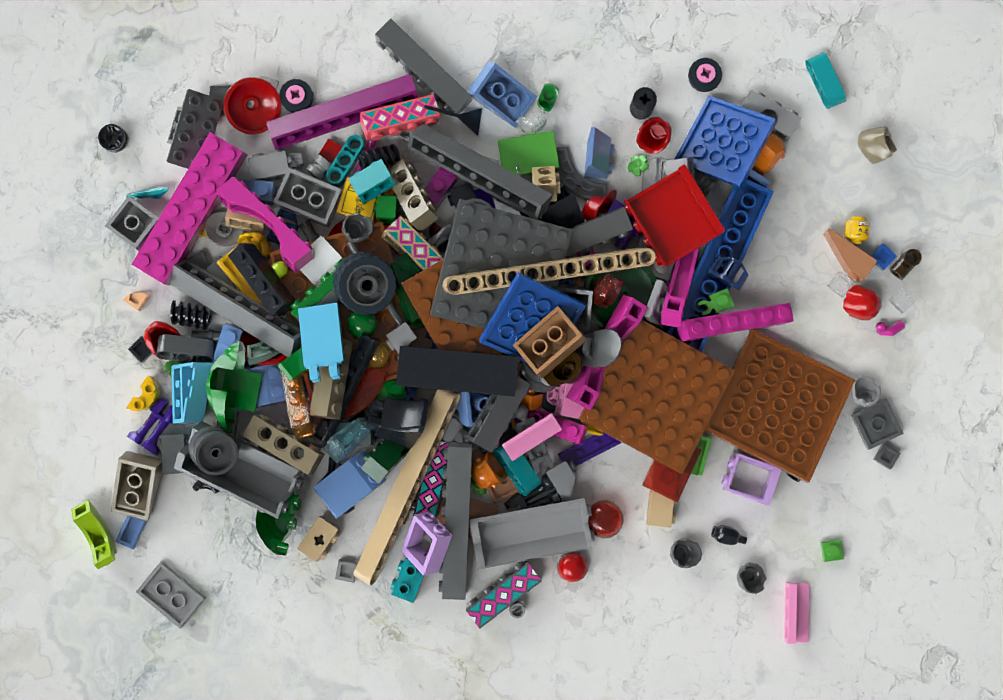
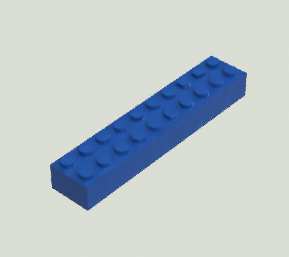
(740, 220)

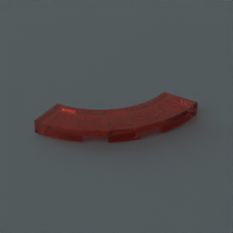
(366, 392)

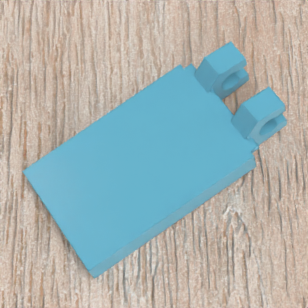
(321, 339)

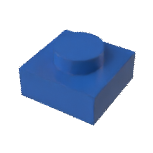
(883, 256)

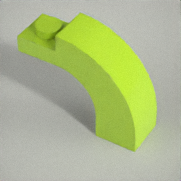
(96, 533)

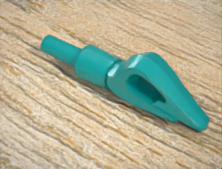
(154, 193)

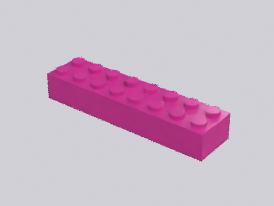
(188, 208)

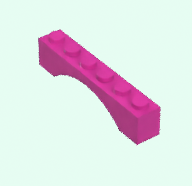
(239, 199)
(679, 290)
(623, 321)
(735, 321)

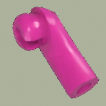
(892, 330)

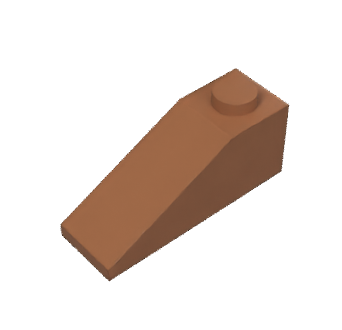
(851, 258)

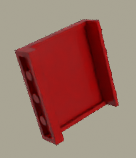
(673, 217)

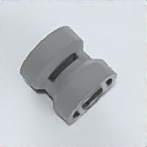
(319, 167)

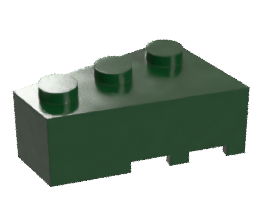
(404, 269)
(384, 459)

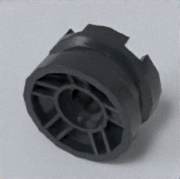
(105, 138)

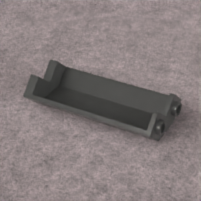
(254, 479)

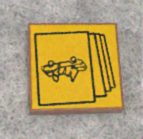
(351, 204)

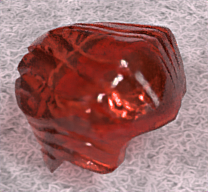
(607, 290)

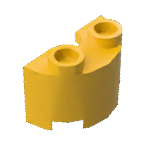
(149, 396)

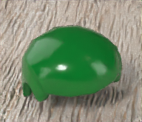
(361, 324)

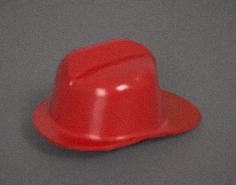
(598, 205)

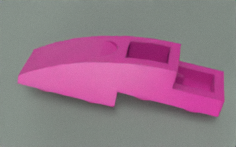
(570, 430)

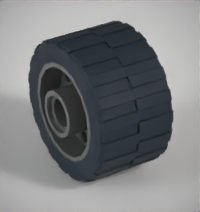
(379, 287)

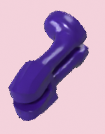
(156, 413)

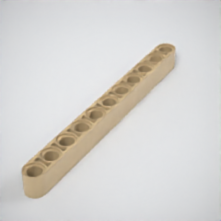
(559, 270)
(406, 487)

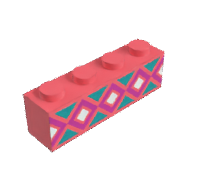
(398, 118)

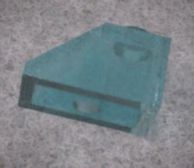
(346, 440)

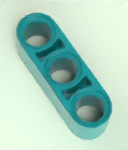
(825, 80)
(345, 170)
(518, 471)

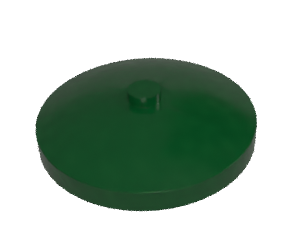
(637, 284)

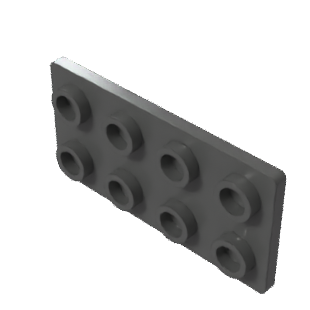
(192, 126)

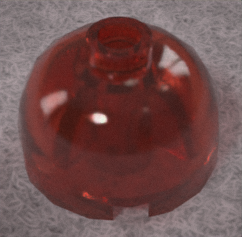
(605, 519)

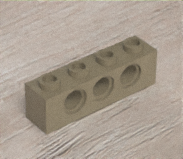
(412, 195)
(256, 433)

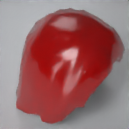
(654, 135)
(862, 303)
(153, 332)

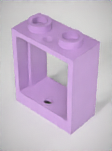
(769, 486)
(426, 561)

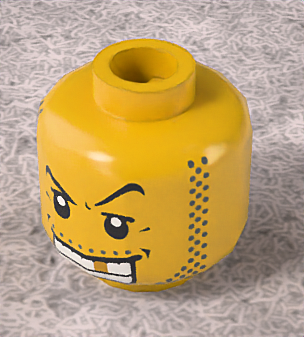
(857, 230)

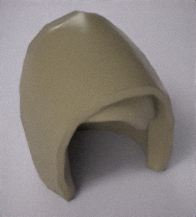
(876, 144)

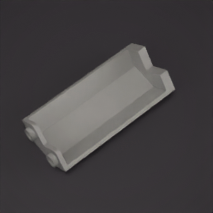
(531, 533)

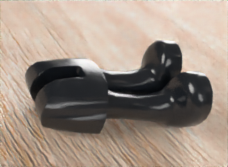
(546, 485)

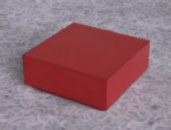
(330, 150)

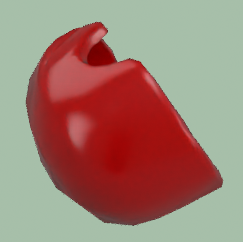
(572, 567)

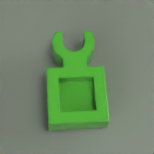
(718, 301)

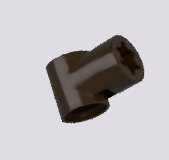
(898, 270)

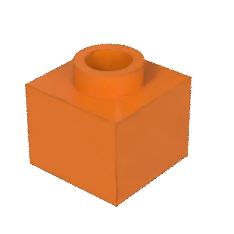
(533, 400)

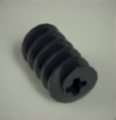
(648, 98)
(388, 154)
(189, 316)

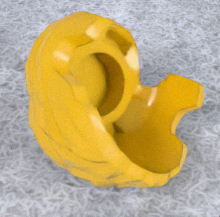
(258, 240)

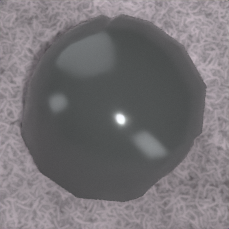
(357, 228)
(685, 553)
(751, 578)

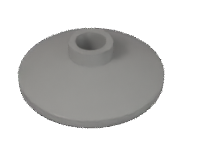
(217, 223)

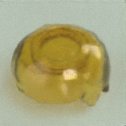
(381, 356)

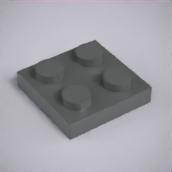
(877, 424)

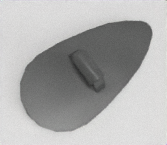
(600, 349)

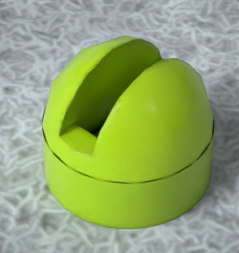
(280, 268)

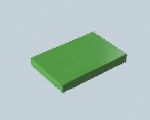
(529, 152)

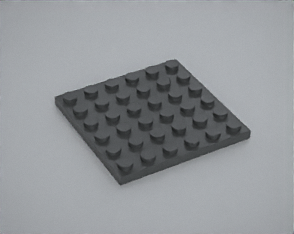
(491, 240)

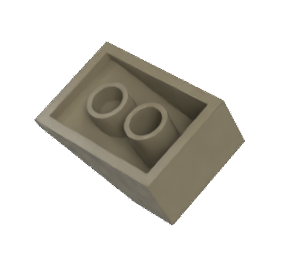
(136, 484)

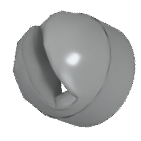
(519, 612)

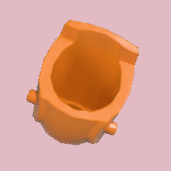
(770, 155)
(487, 471)

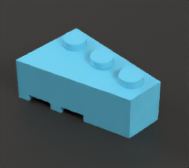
(189, 391)

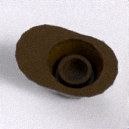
(566, 372)

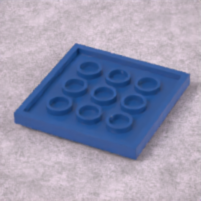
(726, 140)
(521, 309)

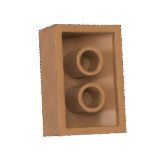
(549, 342)

